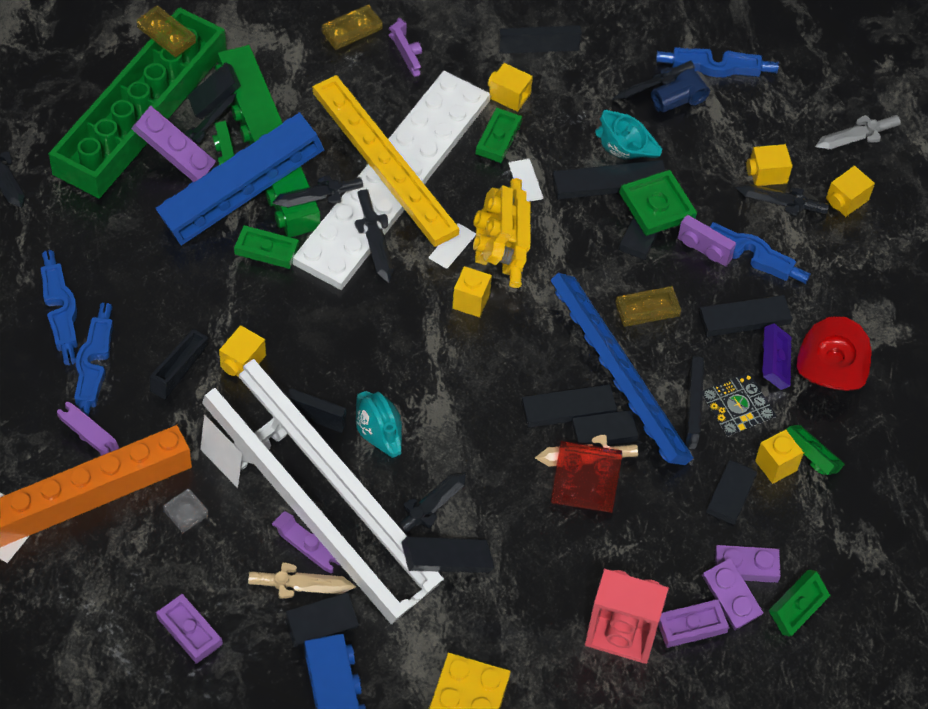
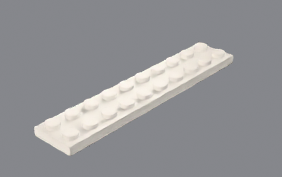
(423, 141)

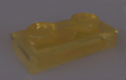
(352, 27)
(166, 31)
(648, 306)

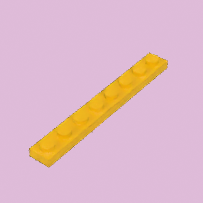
(386, 161)

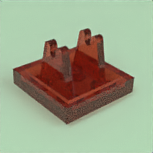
(586, 476)

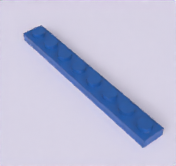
(626, 377)

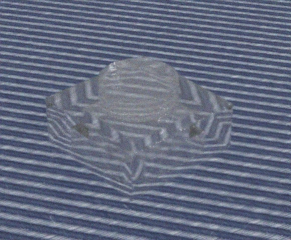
(185, 510)

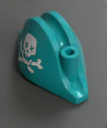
(626, 136)
(379, 422)

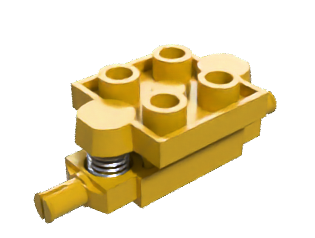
(504, 230)

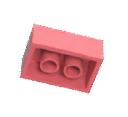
(626, 615)

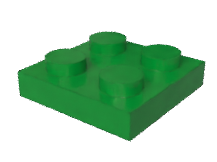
(657, 202)

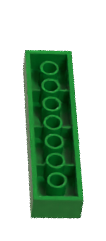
(102, 139)

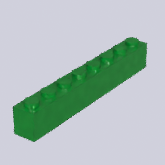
(259, 116)

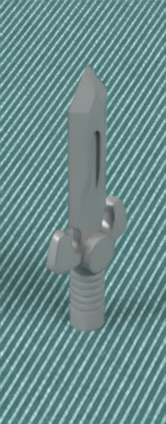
(859, 132)

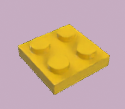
(470, 685)

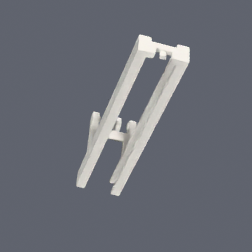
(256, 451)

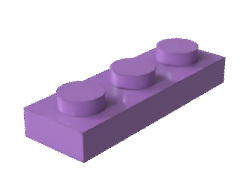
(173, 144)

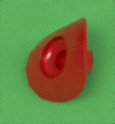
(836, 354)

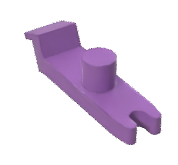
(407, 50)
(87, 429)
(304, 541)

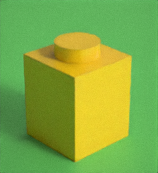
(510, 86)
(769, 165)
(850, 191)
(471, 291)
(240, 350)
(779, 456)

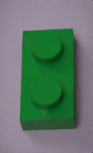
(498, 135)
(223, 142)
(266, 247)
(822, 458)
(799, 603)

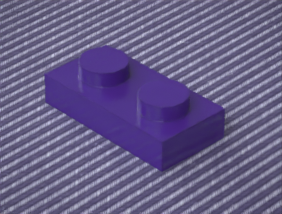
(777, 356)

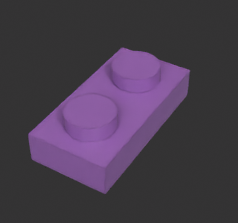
(706, 240)
(751, 562)
(732, 594)
(692, 623)
(189, 628)

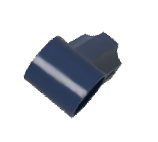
(686, 88)

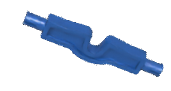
(731, 63)
(764, 257)
(61, 319)
(96, 348)

